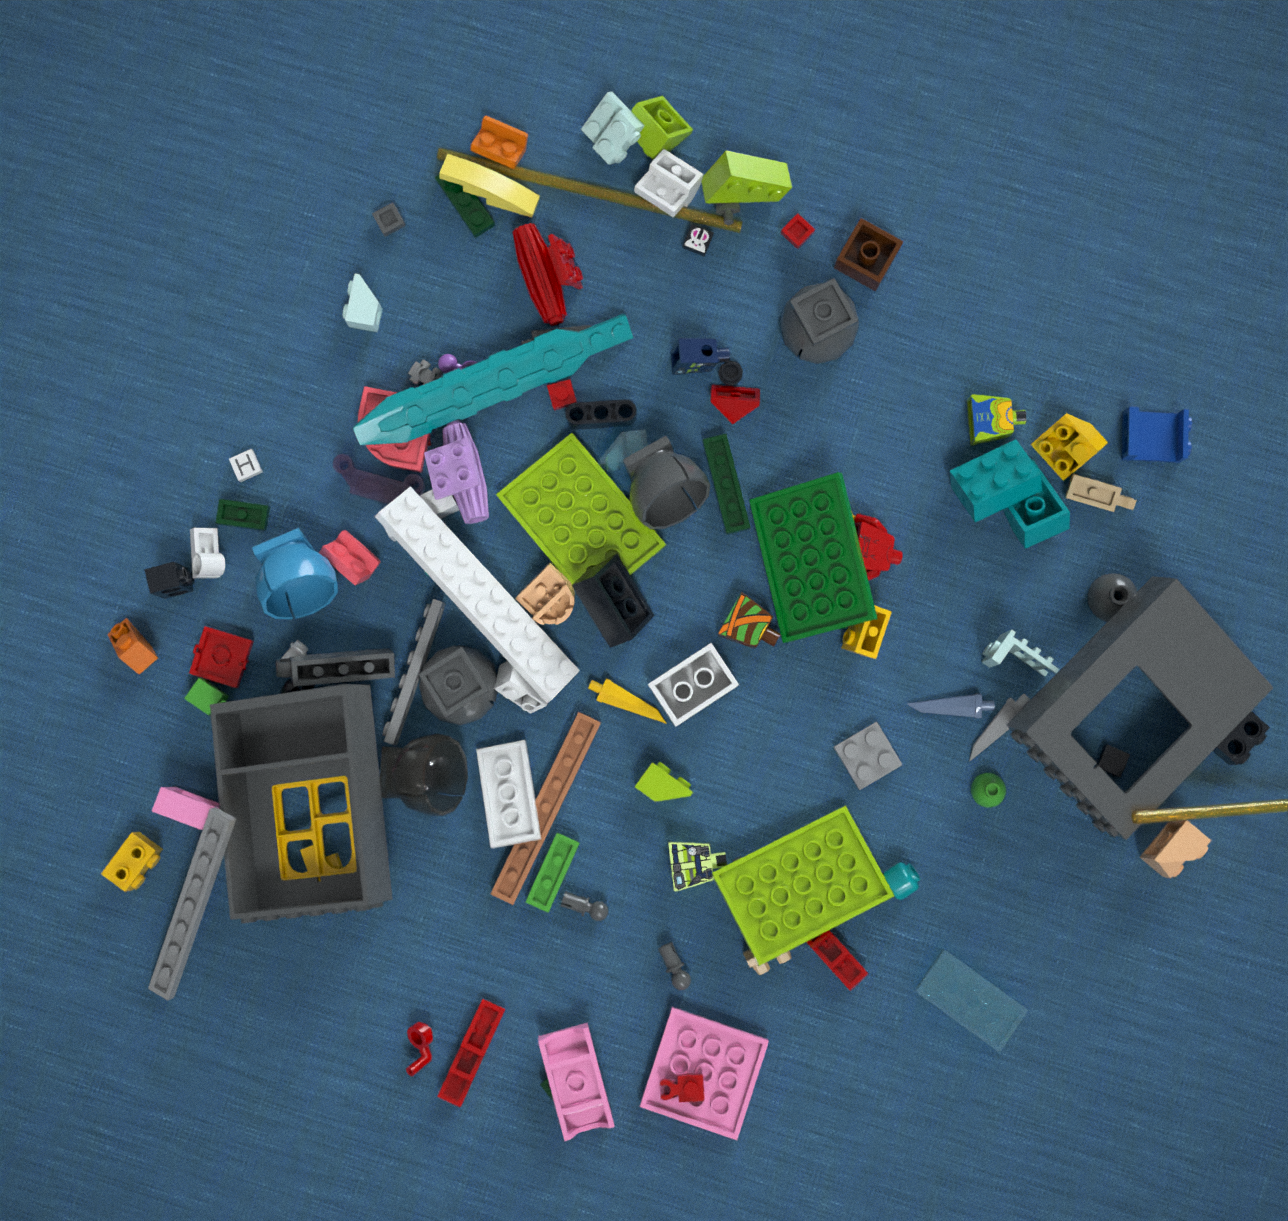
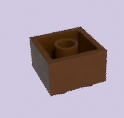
(868, 254)

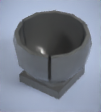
(819, 322)
(659, 482)
(458, 684)

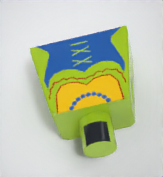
(992, 418)

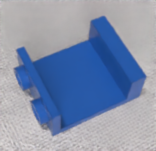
(1155, 435)

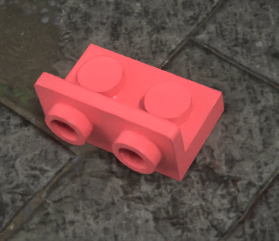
(350, 558)

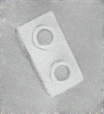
(205, 554)

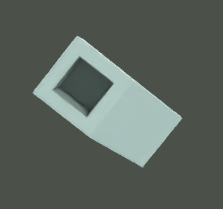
(363, 308)

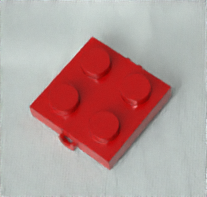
(221, 657)

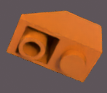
(132, 646)

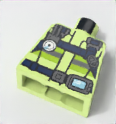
(693, 863)

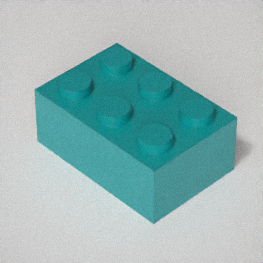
(995, 480)

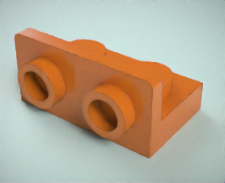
(500, 142)

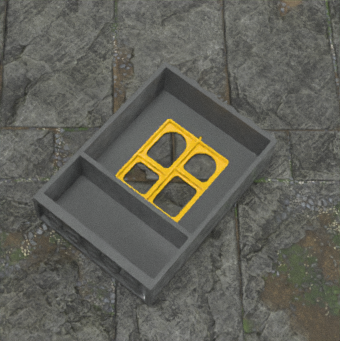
(290, 744)

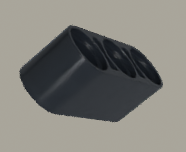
(589, 409)

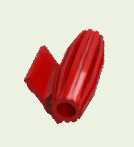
(546, 271)

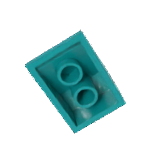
(1038, 515)

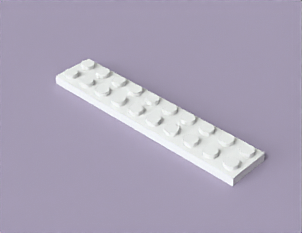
(477, 594)

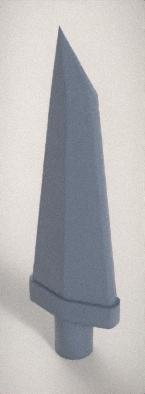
(958, 706)

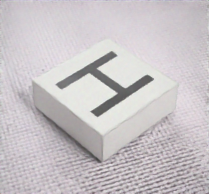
(245, 465)

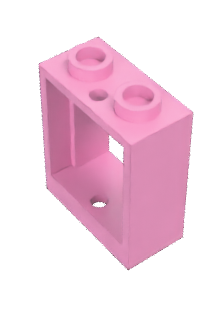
(183, 806)

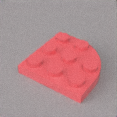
(399, 455)

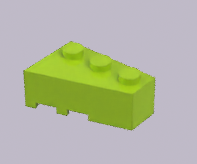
(745, 179)

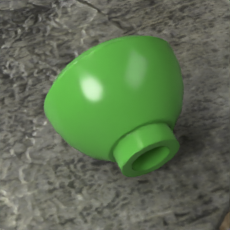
(988, 790)

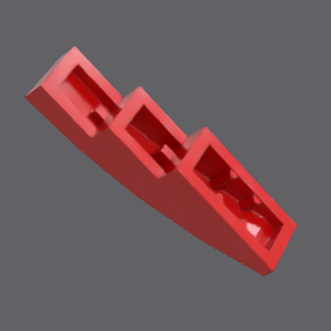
(838, 959)
(471, 1053)

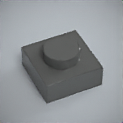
(388, 219)

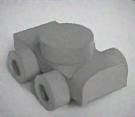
(421, 373)

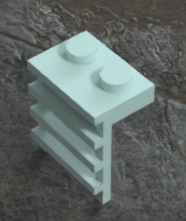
(996, 652)

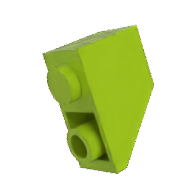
(660, 786)

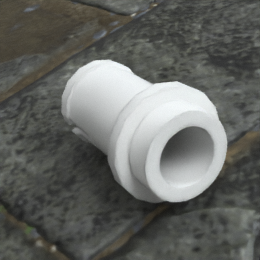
(296, 649)

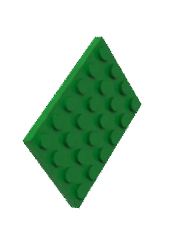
(813, 558)

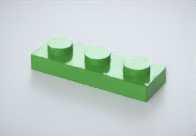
(552, 872)

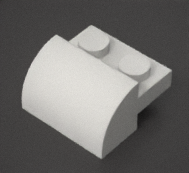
(669, 183)

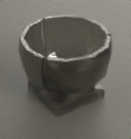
(422, 770)

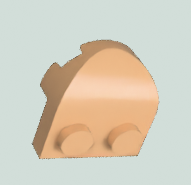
(548, 597)

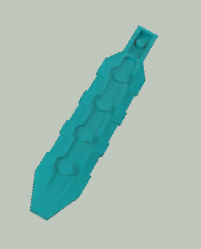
(488, 382)

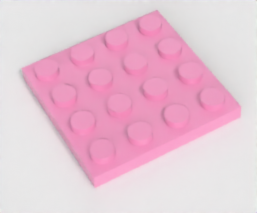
(729, 1069)

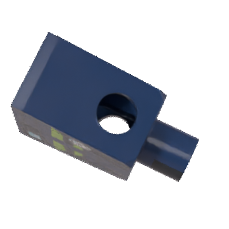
(697, 355)

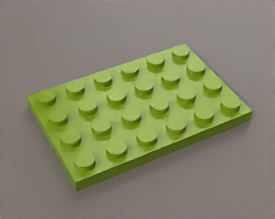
(578, 512)
(802, 885)

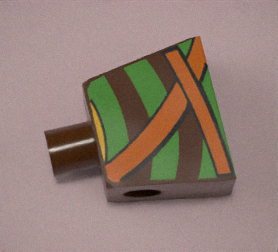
(748, 624)

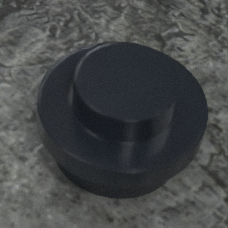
(730, 373)

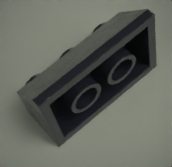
(613, 601)

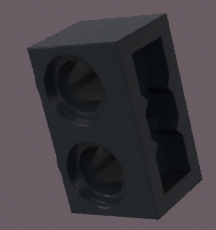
(169, 580)
(1242, 741)

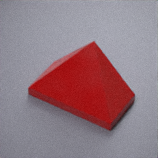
(734, 401)

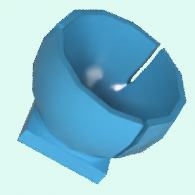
(295, 569)

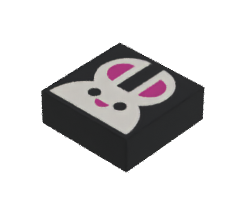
(698, 240)

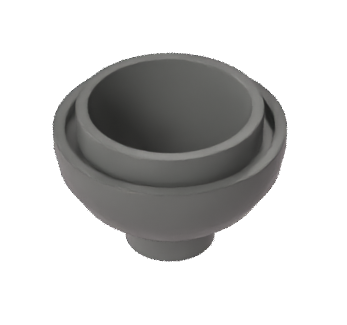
(1101, 595)

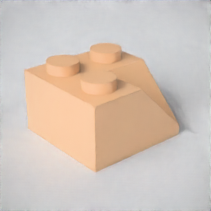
(1173, 846)

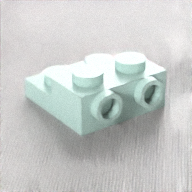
(612, 129)

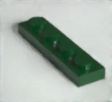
(726, 484)

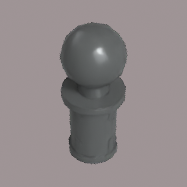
(598, 910)
(680, 978)

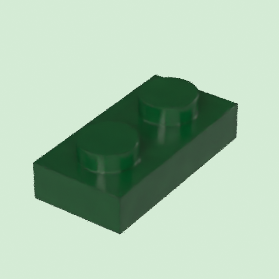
(242, 515)

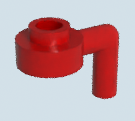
(420, 1037)

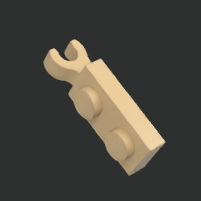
(1097, 493)

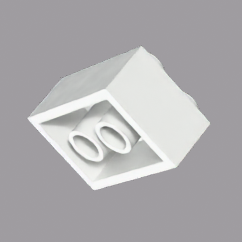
(693, 685)

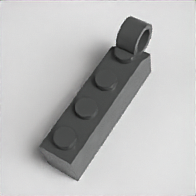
(337, 667)

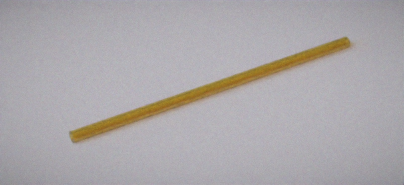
(592, 191)

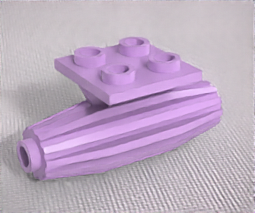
(458, 472)

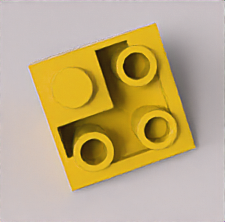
(1069, 445)

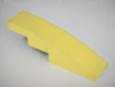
(496, 188)

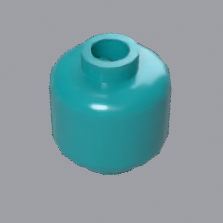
(902, 880)

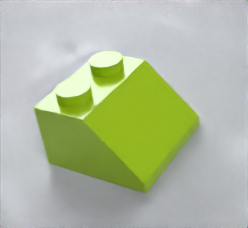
(662, 127)

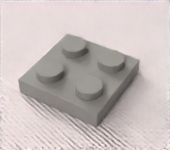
(867, 755)

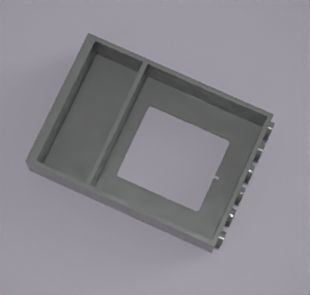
(1188, 663)

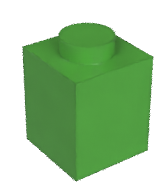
(205, 693)

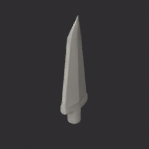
(998, 724)

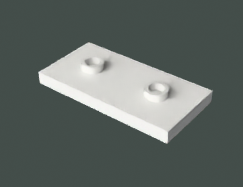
(508, 794)

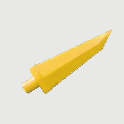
(617, 696)

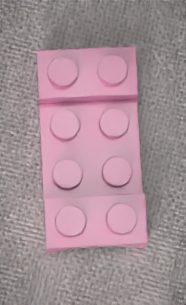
(575, 1080)

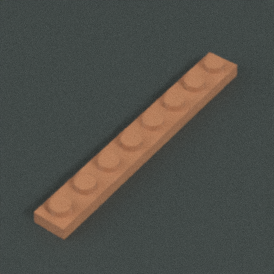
(548, 805)

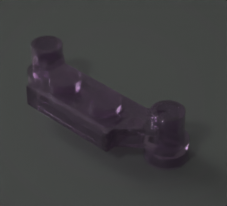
(372, 485)

